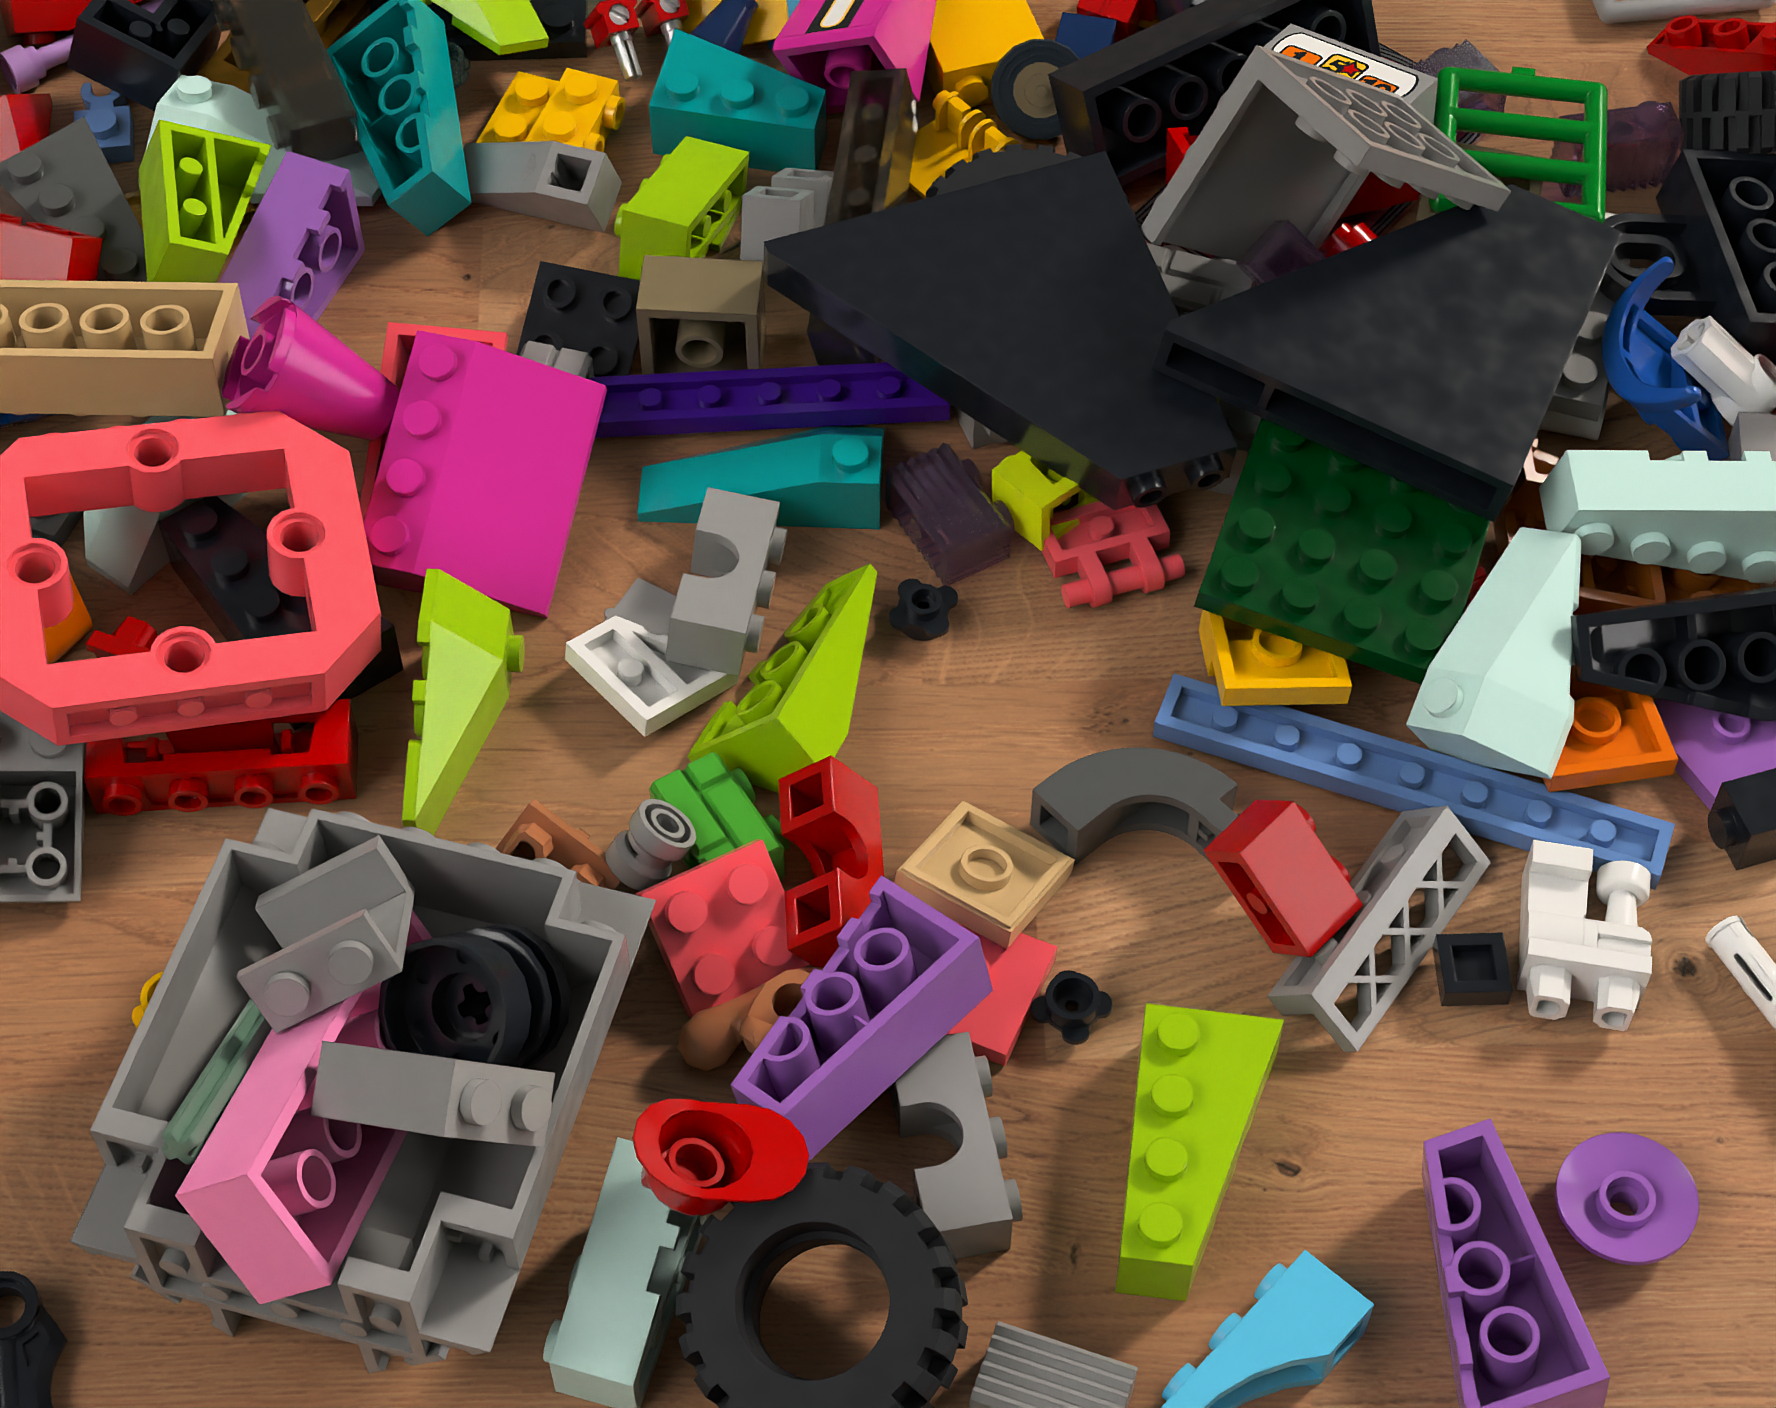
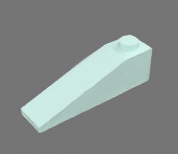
(232, 112)
(1506, 667)

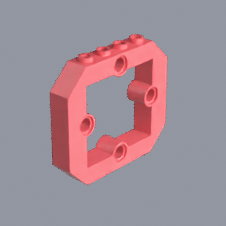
(312, 549)

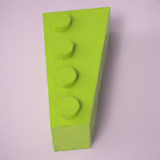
(1189, 1122)

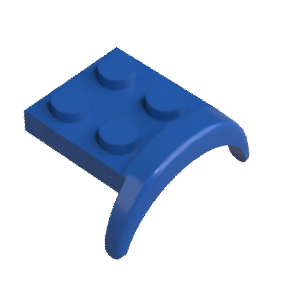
(1649, 379)

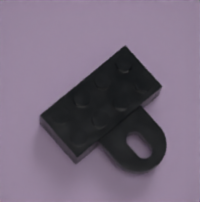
(1722, 243)

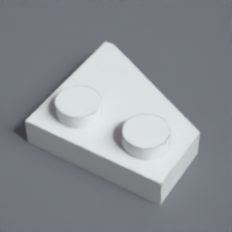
(632, 674)

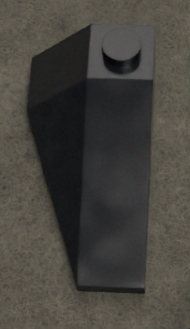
(1687, 651)

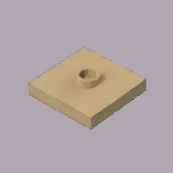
(984, 874)

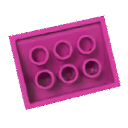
(481, 472)

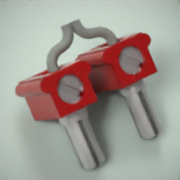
(616, 21)

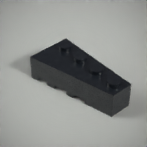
(227, 571)

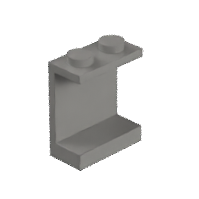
(337, 933)

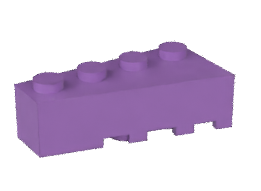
(298, 239)
(867, 1016)

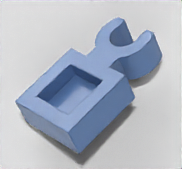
(110, 123)

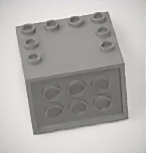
(1297, 150)

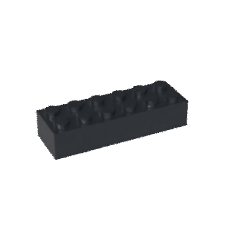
(1179, 71)

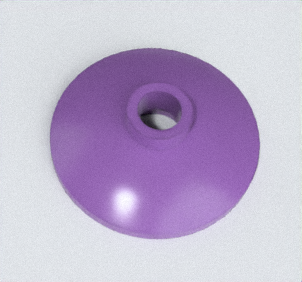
(1630, 1172)

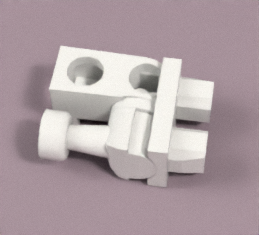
(1578, 956)

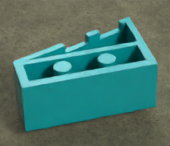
(738, 105)

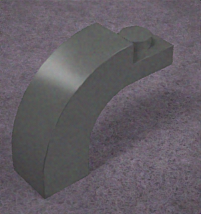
(1132, 792)

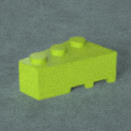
(683, 205)

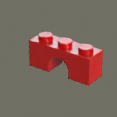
(838, 828)

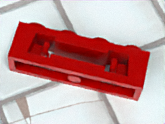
(228, 765)

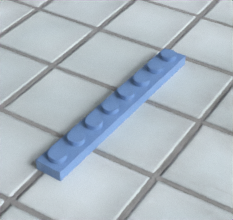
(1406, 777)

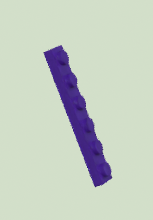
(764, 400)

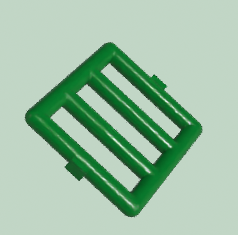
(1524, 83)

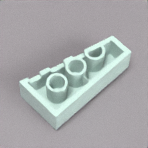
(1668, 510)

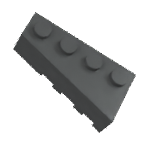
(73, 187)

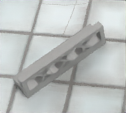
(1384, 885)

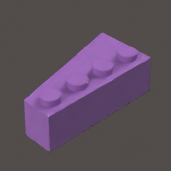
(1501, 1289)

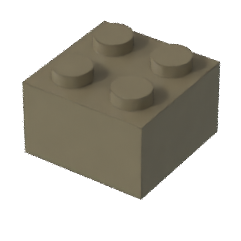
(701, 314)

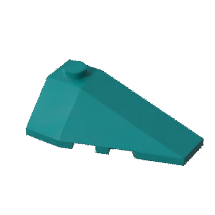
(816, 474)

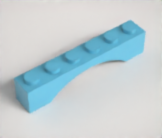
(1285, 1341)

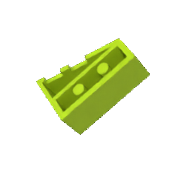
(194, 199)

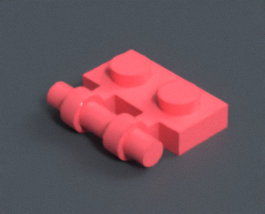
(1106, 538)

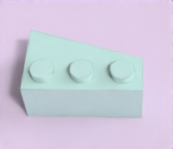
(621, 1290)

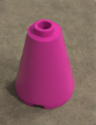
(307, 375)

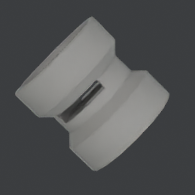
(655, 839)

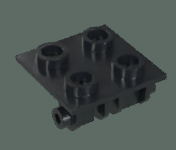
(585, 314)

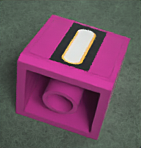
(835, 37)

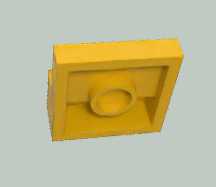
(569, 111)
(1267, 668)

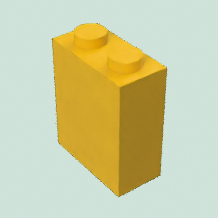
(971, 40)

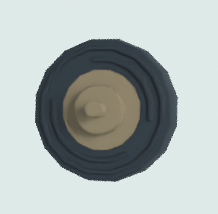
(1023, 87)

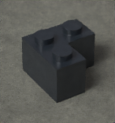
(143, 50)

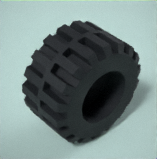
(1729, 112)

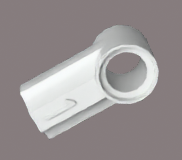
(1726, 369)

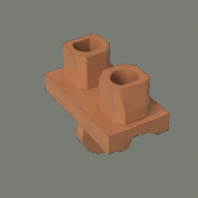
(545, 835)

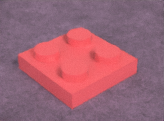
(722, 927)

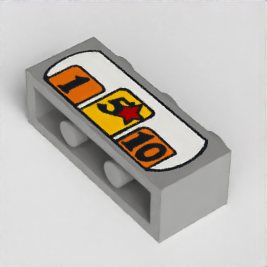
(1360, 65)

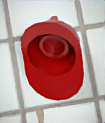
(716, 1154)

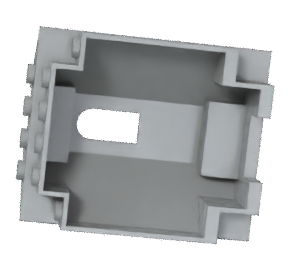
(451, 1212)

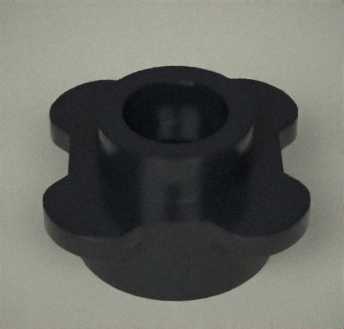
(918, 622)
(1076, 989)

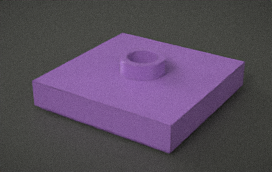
(1716, 746)

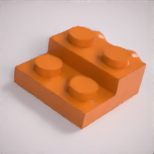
(1612, 739)

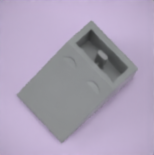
(40, 817)

